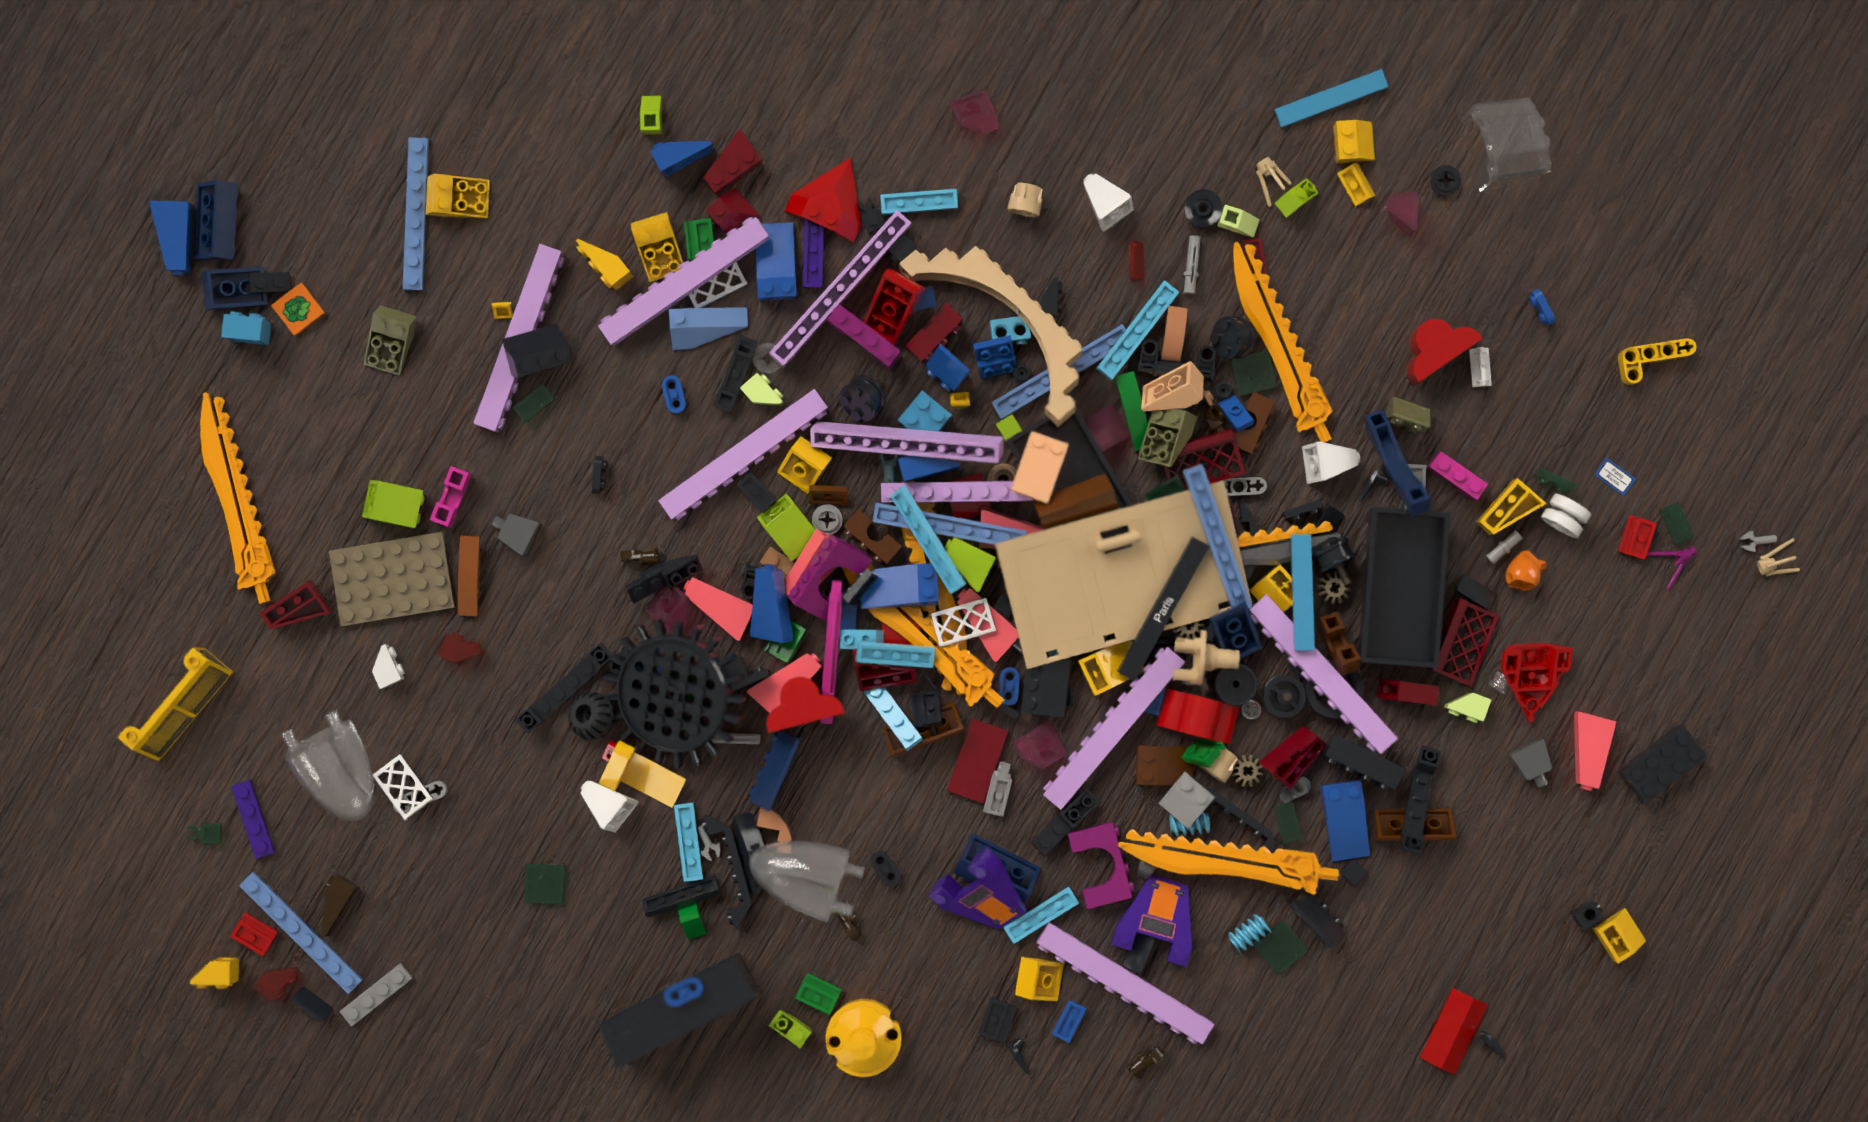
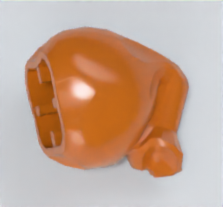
(1524, 571)

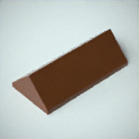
(1077, 502)
(950, 725)
(1437, 824)

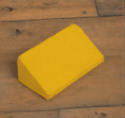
(1356, 184)

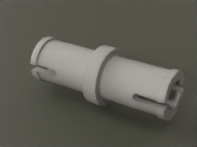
(1504, 547)

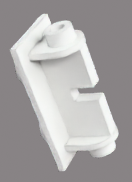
(1480, 367)

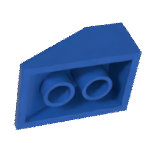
(677, 155)
(947, 369)
(921, 467)

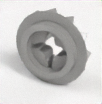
(821, 512)

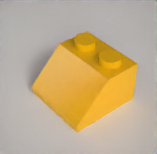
(1353, 141)
(804, 464)
(1039, 979)

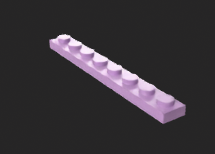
(955, 491)

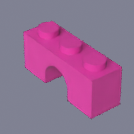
(1453, 472)
(455, 488)

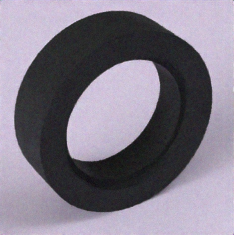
(1316, 706)

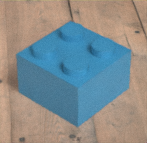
(246, 329)
(924, 414)

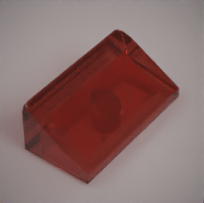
(1136, 260)

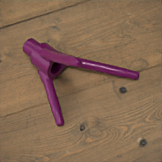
(1682, 558)

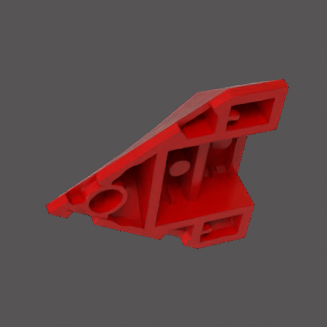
(830, 202)
(1534, 672)

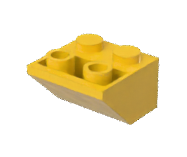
(1277, 586)
(1619, 935)
(218, 972)

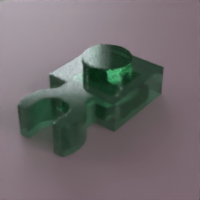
(209, 833)

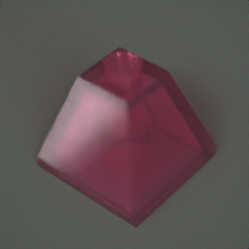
(975, 112)
(1404, 211)
(1107, 427)
(669, 605)
(1040, 746)

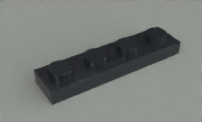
(680, 896)

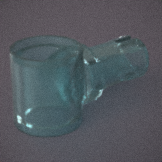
(889, 468)

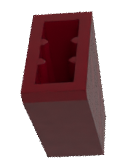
(1408, 692)

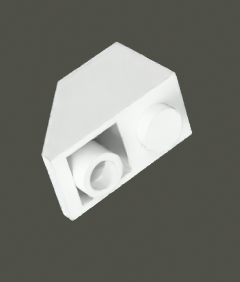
(386, 668)

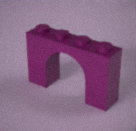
(875, 344)
(832, 554)
(1117, 886)

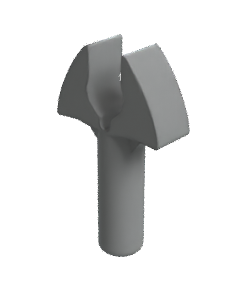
(1756, 540)
(708, 844)

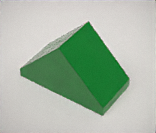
(691, 920)

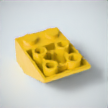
(457, 196)
(657, 246)
(613, 269)
(1102, 667)

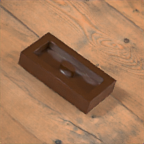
(828, 495)

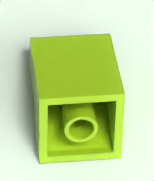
(393, 503)
(787, 526)
(970, 562)

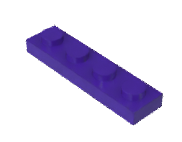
(813, 255)
(253, 819)

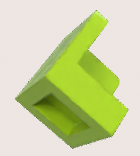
(1008, 427)

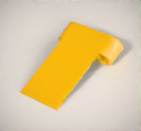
(642, 775)

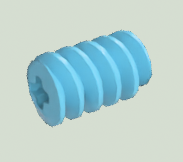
(1199, 824)
(1249, 932)

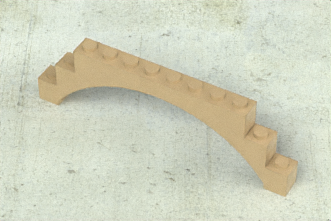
(980, 272)

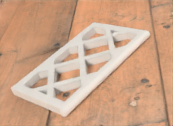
(728, 289)
(968, 606)
(418, 787)

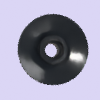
(1210, 201)

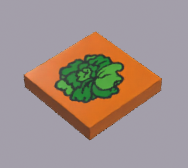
(298, 309)

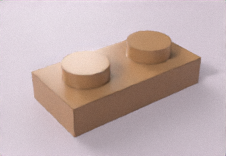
(780, 561)

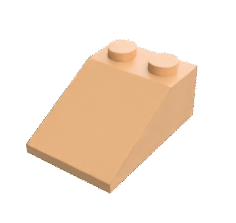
(1174, 389)
(1039, 467)

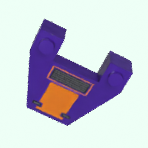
(986, 900)
(1160, 912)

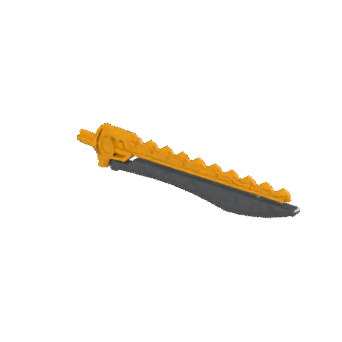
(1280, 552)

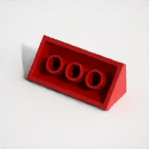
(1453, 1031)

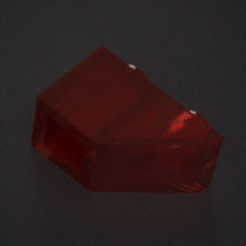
(457, 649)
(274, 981)

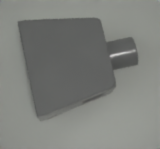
(517, 532)
(1532, 761)

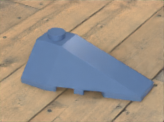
(701, 325)

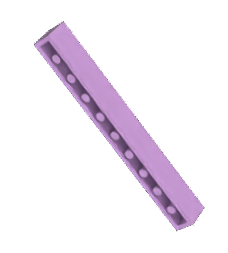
(684, 281)
(840, 289)
(525, 318)
(907, 442)
(743, 454)
(1324, 676)
(1113, 728)
(1125, 983)

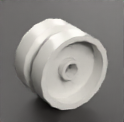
(1566, 515)

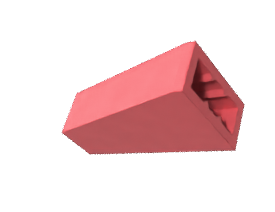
(998, 518)
(804, 560)
(722, 607)
(994, 642)
(768, 691)
(1592, 746)

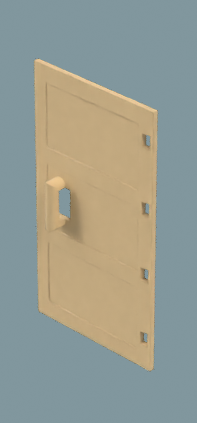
(1074, 593)

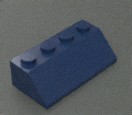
(215, 221)
(775, 770)
(1021, 872)

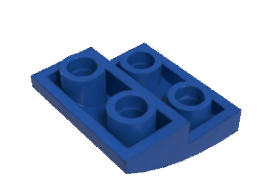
(995, 356)

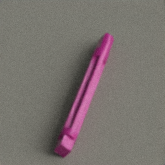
(832, 642)

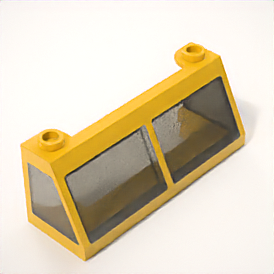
(181, 707)

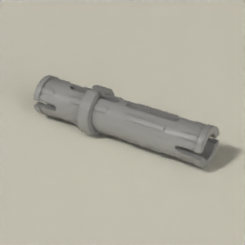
(1192, 265)

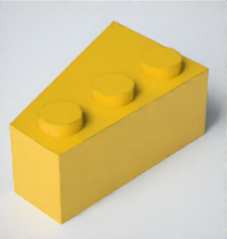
(1509, 506)

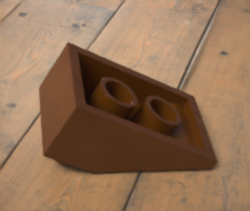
(1161, 765)

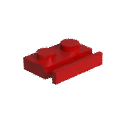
(1637, 537)
(254, 934)

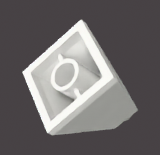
(1107, 201)
(1327, 460)
(607, 806)

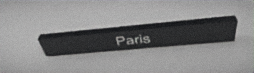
(1163, 608)

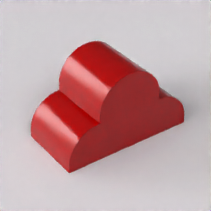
(893, 305)
(1435, 345)
(802, 704)
(1197, 716)

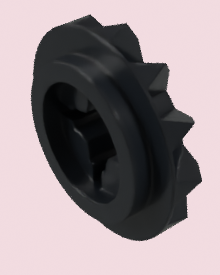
(1450, 173)

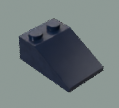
(230, 289)
(1235, 630)

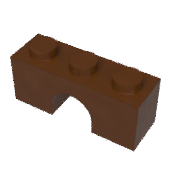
(1260, 408)
(858, 526)
(1333, 635)

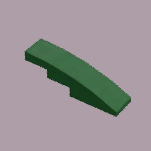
(1131, 403)

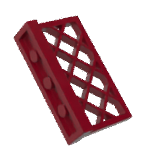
(1207, 442)
(1449, 633)

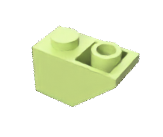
(1238, 221)
(760, 392)
(1470, 705)

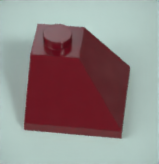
(731, 211)

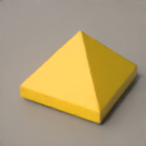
(502, 310)
(960, 400)

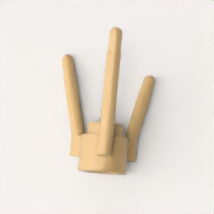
(1267, 168)
(1767, 565)

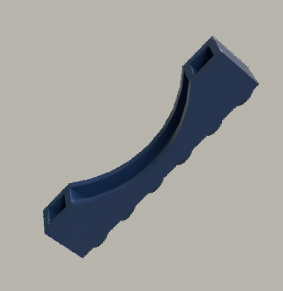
(1409, 487)

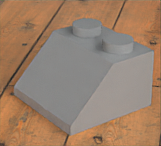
(1186, 800)

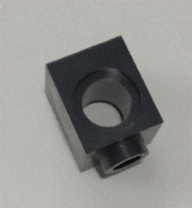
(901, 249)
(1578, 914)

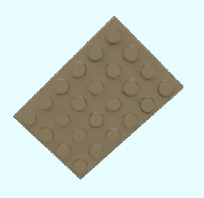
(392, 579)

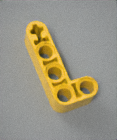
(1656, 355)

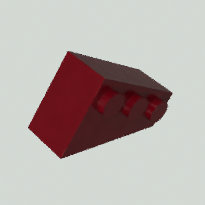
(732, 164)
(935, 333)
(296, 606)
(877, 676)
(1293, 757)

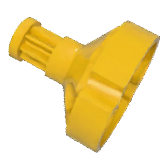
(863, 1037)

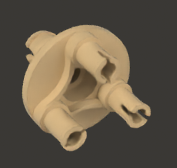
(1205, 658)

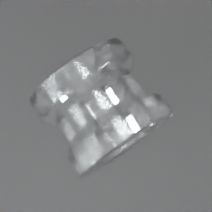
(1499, 683)
(1251, 712)

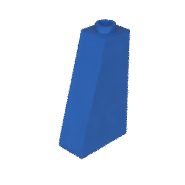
(174, 233)
(770, 606)

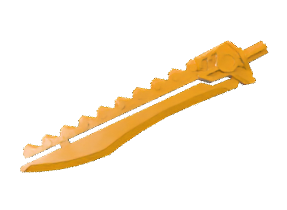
(1312, 397)
(256, 554)
(945, 599)
(970, 669)
(1290, 862)

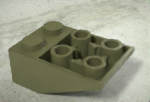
(389, 339)
(1408, 415)
(1166, 436)

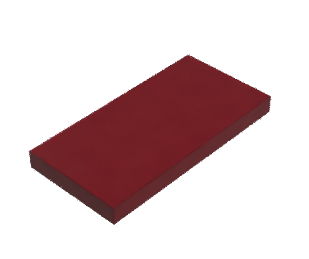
(977, 760)

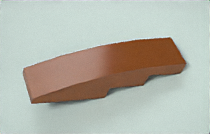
(468, 575)

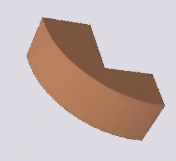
(1174, 333)
(773, 820)

